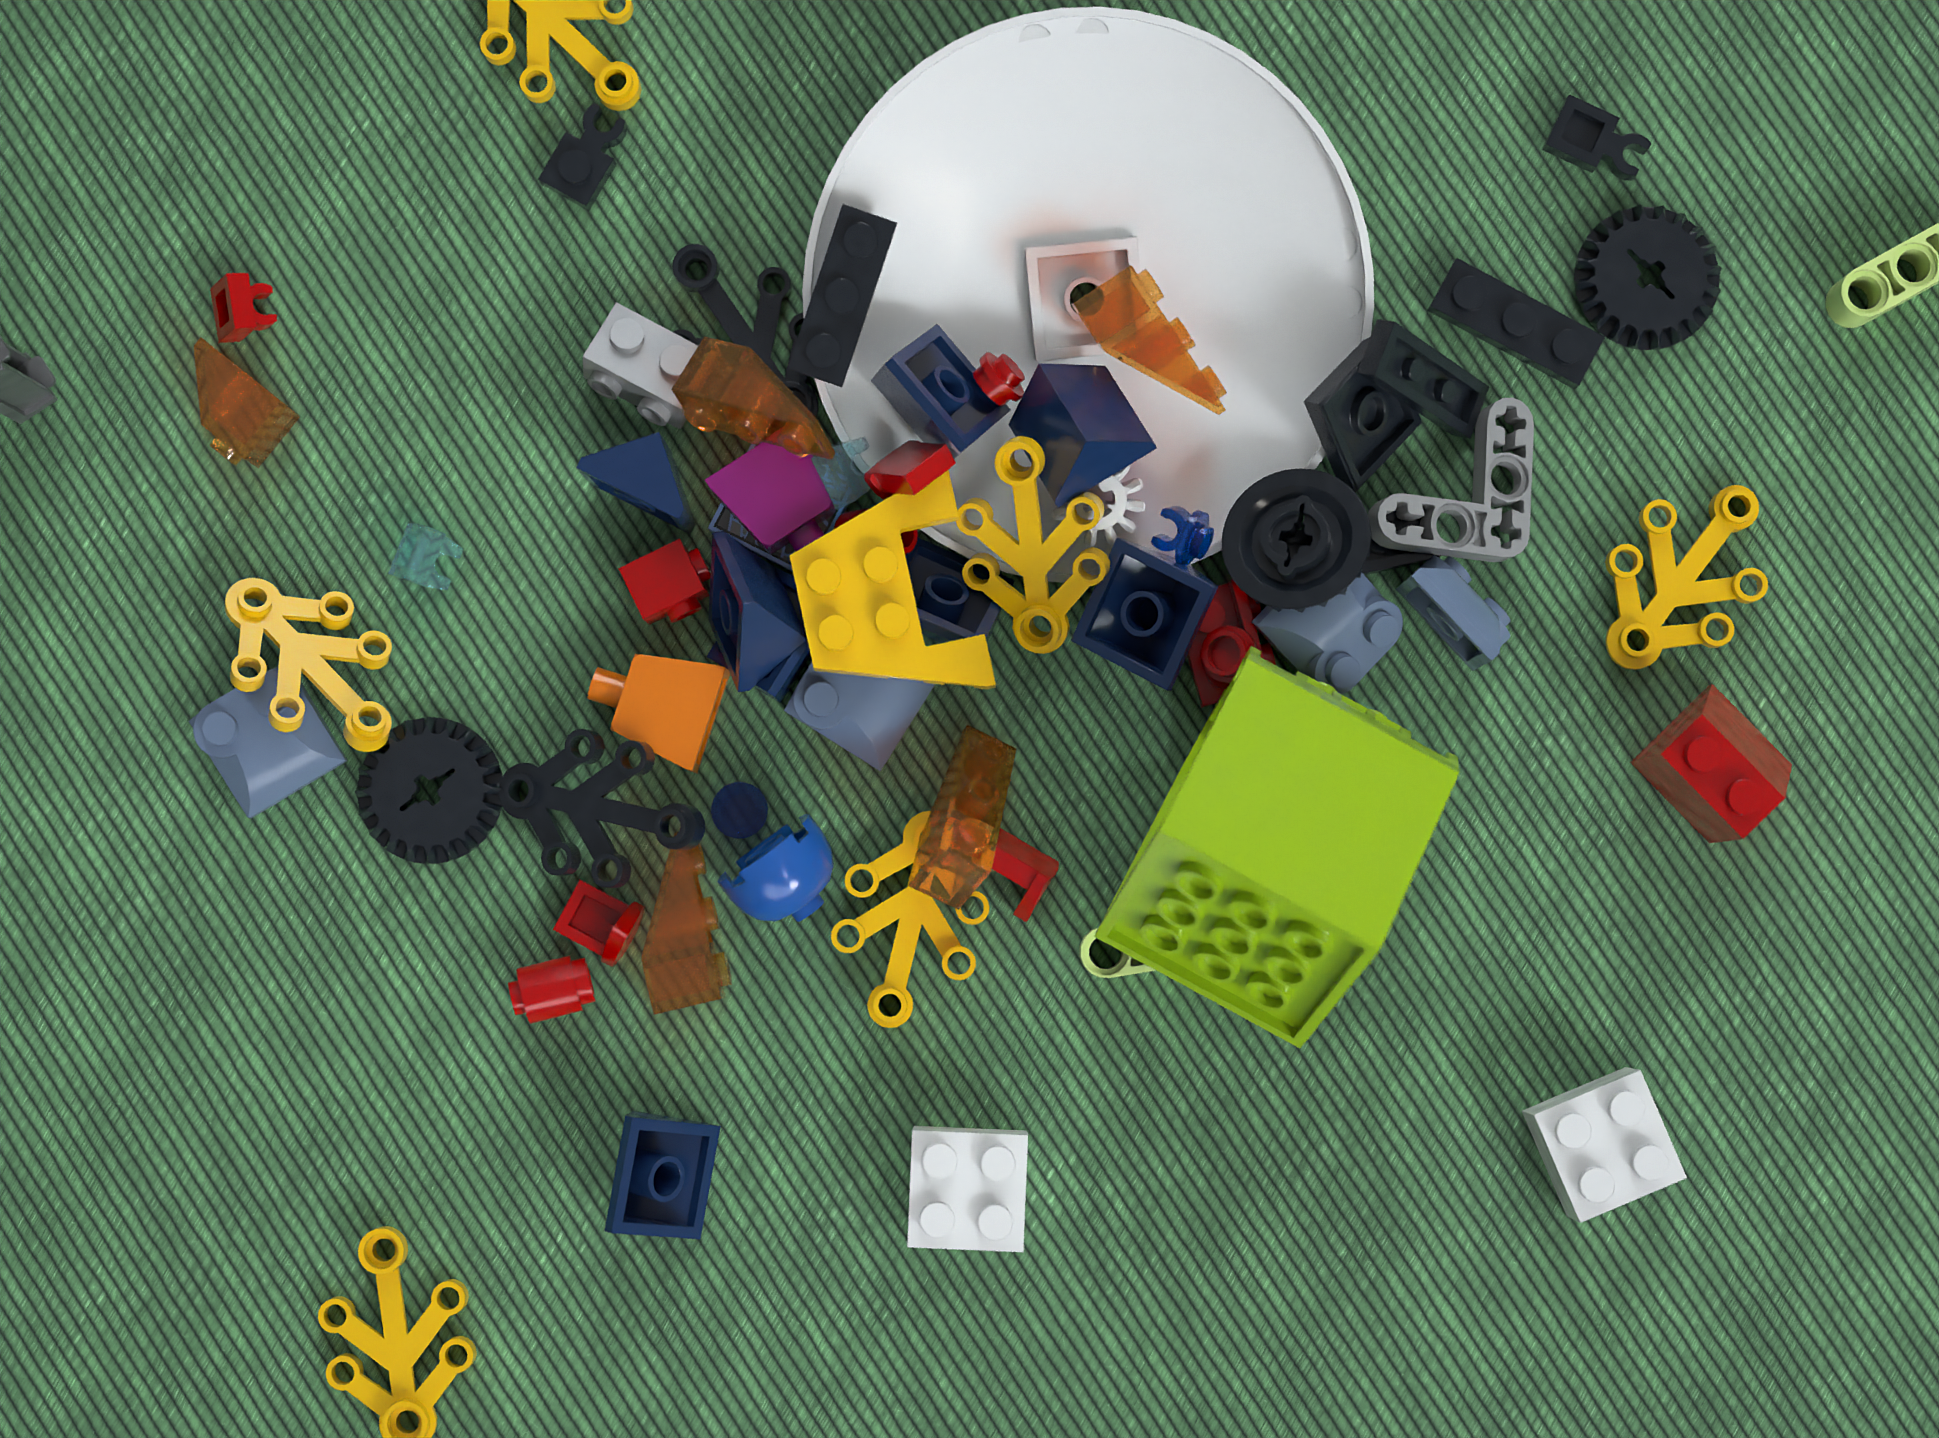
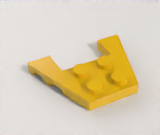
(863, 604)

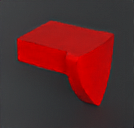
(909, 468)
(1024, 867)
(600, 922)

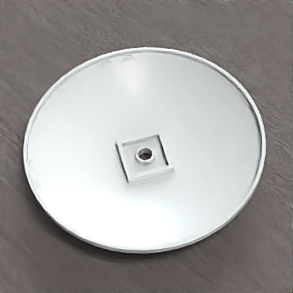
(1054, 164)

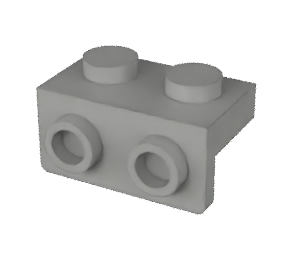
(639, 364)

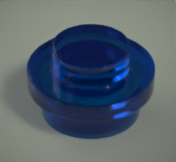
(739, 810)

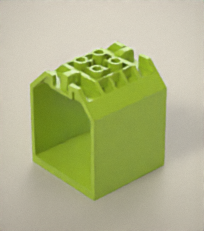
(1280, 850)

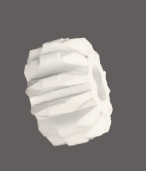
(1116, 508)

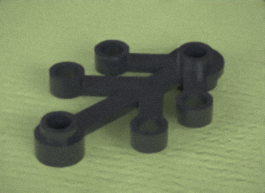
(763, 336)
(588, 806)

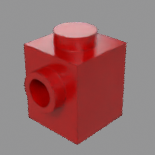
(667, 582)

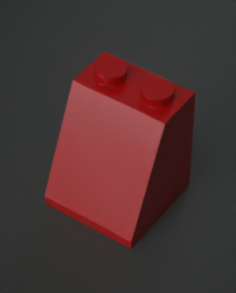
(1716, 768)

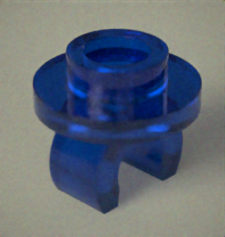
(1192, 536)

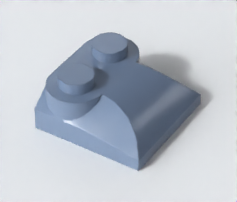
(1455, 611)
(1337, 640)
(858, 711)
(256, 758)

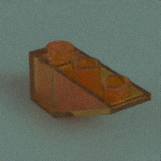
(1133, 330)
(738, 394)
(965, 820)
(679, 945)

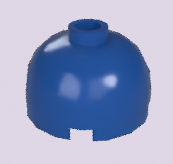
(782, 874)

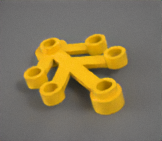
(549, 20)
(1030, 554)
(1676, 584)
(306, 654)
(913, 910)
(397, 1348)

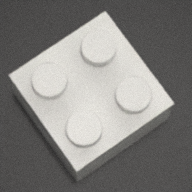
(1604, 1144)
(967, 1189)

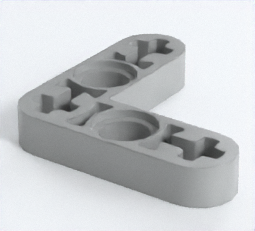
(1473, 517)

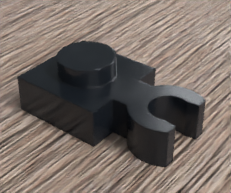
(1587, 135)
(580, 165)

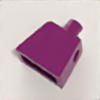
(774, 496)

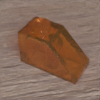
(238, 408)

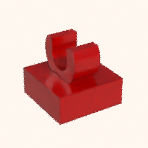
(234, 307)

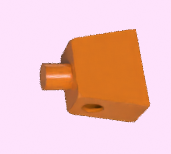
(664, 704)

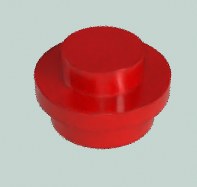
(999, 378)
(1224, 652)

